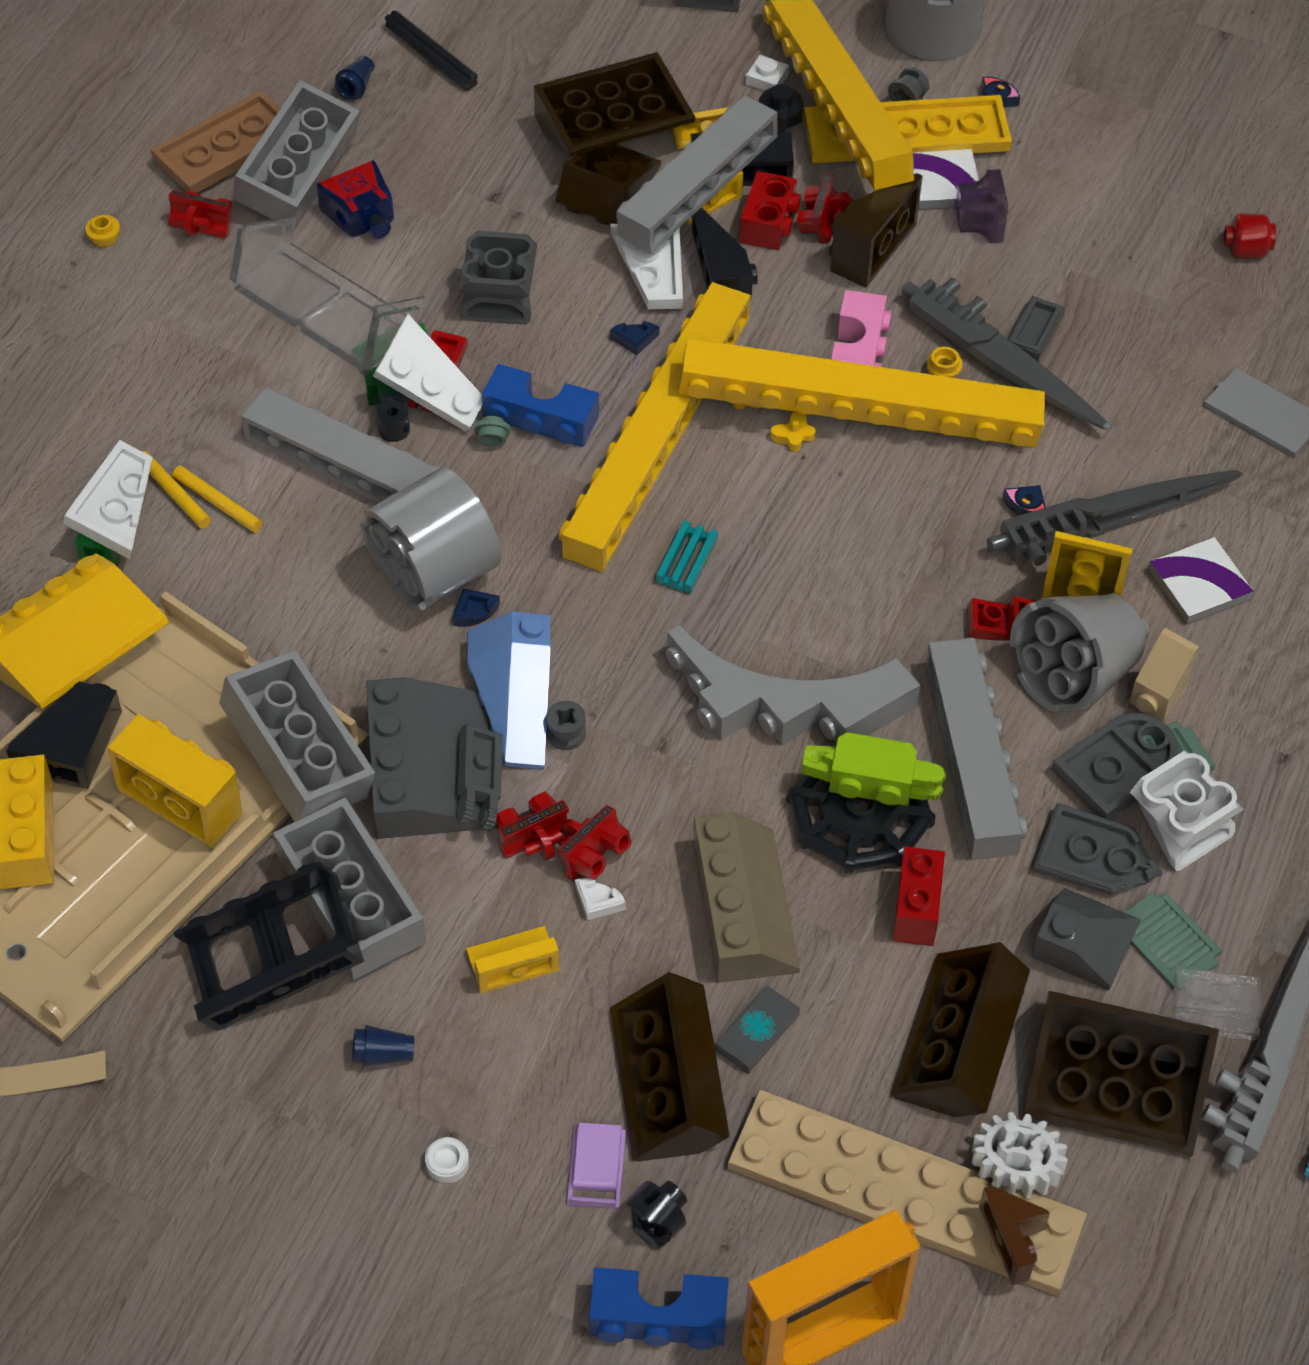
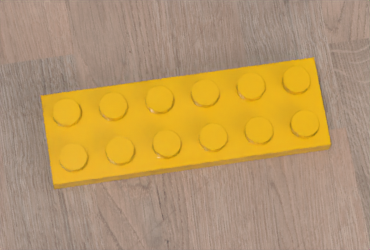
(926, 126)

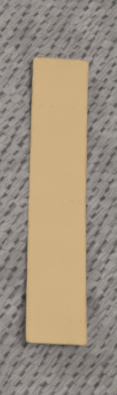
(52, 1074)

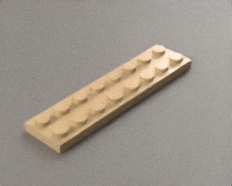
(874, 1174)

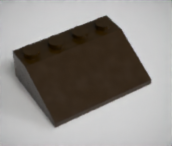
(610, 105)
(1120, 1072)

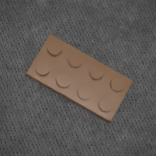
(216, 144)

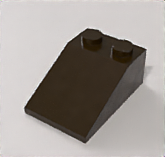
(604, 180)
(873, 230)

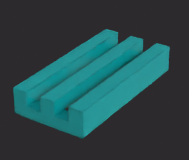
(696, 534)

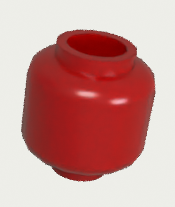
(1250, 236)

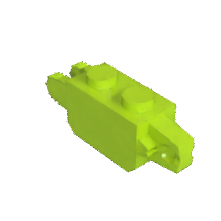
(874, 769)

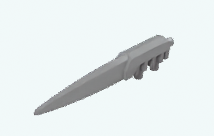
(1262, 1080)

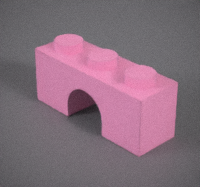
(862, 322)

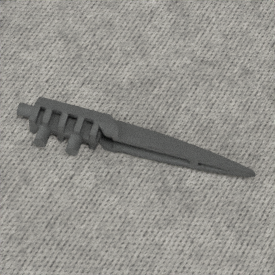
(969, 332)
(1083, 517)

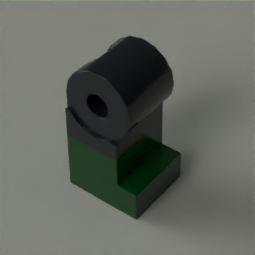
(392, 409)

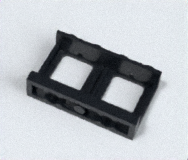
(282, 970)

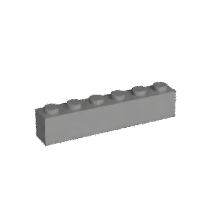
(696, 174)
(330, 447)
(974, 749)

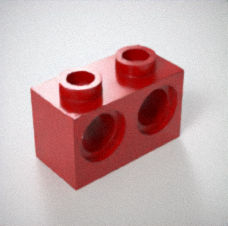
(769, 211)
(919, 896)

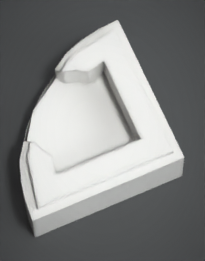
(598, 898)

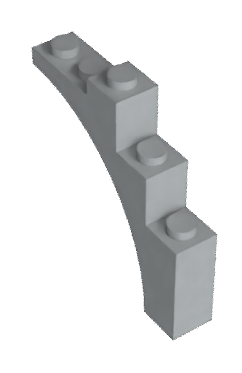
(788, 707)

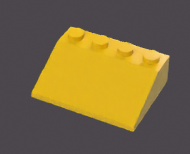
(73, 629)

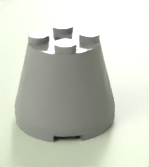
(1076, 648)

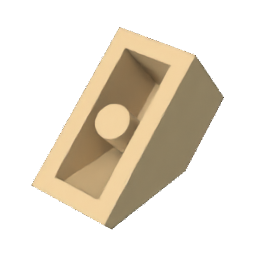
(1164, 675)

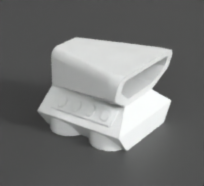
(1187, 808)

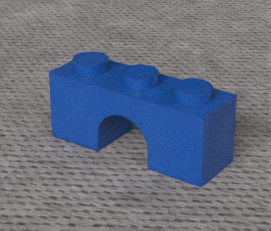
(564, 417)
(622, 1313)

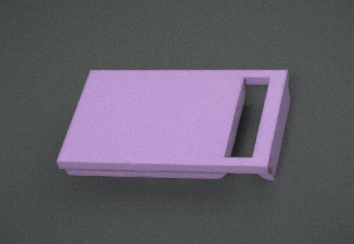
(596, 1163)

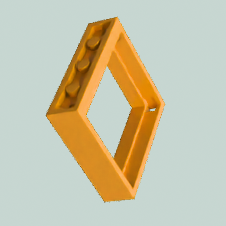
(878, 1248)

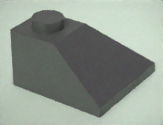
(1085, 938)

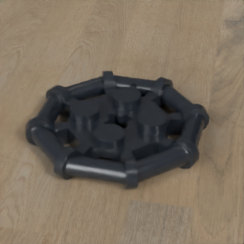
(854, 826)

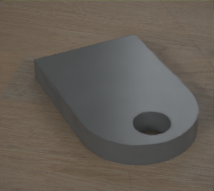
(1113, 760)

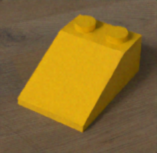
(1085, 567)

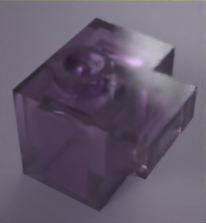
(983, 206)

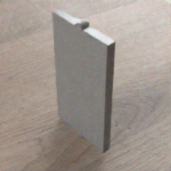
(1261, 411)

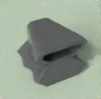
(497, 277)

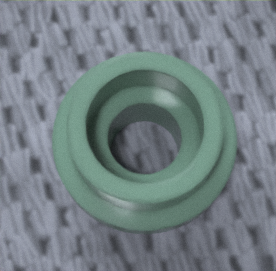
(492, 431)

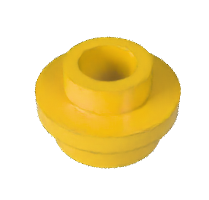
(103, 230)
(944, 362)

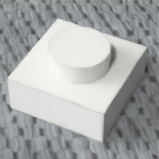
(766, 73)

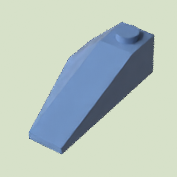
(512, 676)

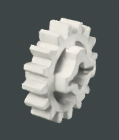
(1019, 1154)

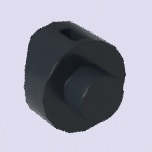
(787, 104)
(655, 1206)

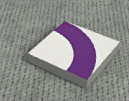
(942, 174)
(1200, 580)

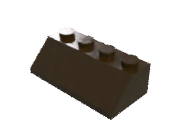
(962, 1030)
(669, 1070)

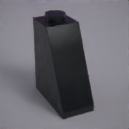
(72, 733)

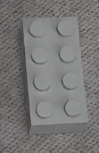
(296, 153)
(295, 735)
(376, 900)

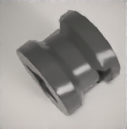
(909, 85)
(573, 730)

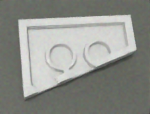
(655, 274)
(428, 376)
(112, 500)

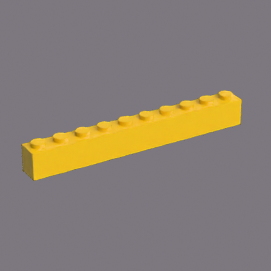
(841, 92)
(862, 393)
(648, 436)

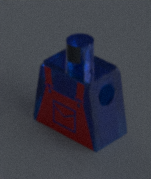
(358, 201)

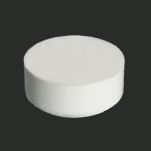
(447, 1160)

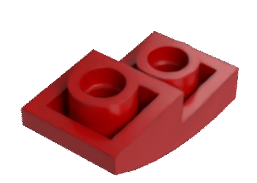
(993, 619)

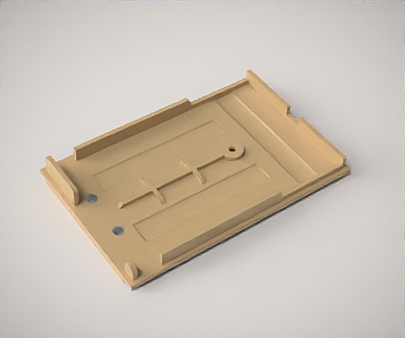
(118, 866)

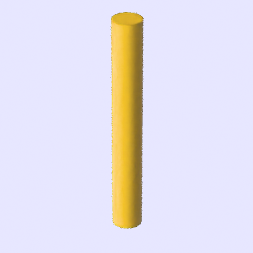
(178, 494)
(217, 499)

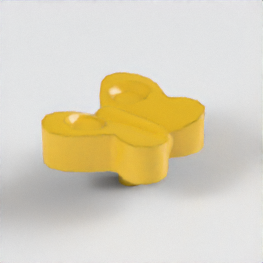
(794, 432)

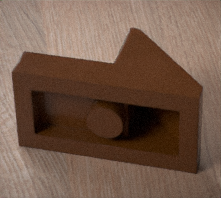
(1009, 1224)

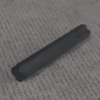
(431, 50)

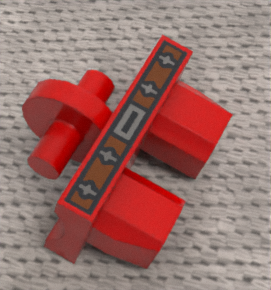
(822, 206)
(200, 214)
(534, 832)
(589, 840)

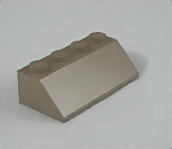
(743, 898)

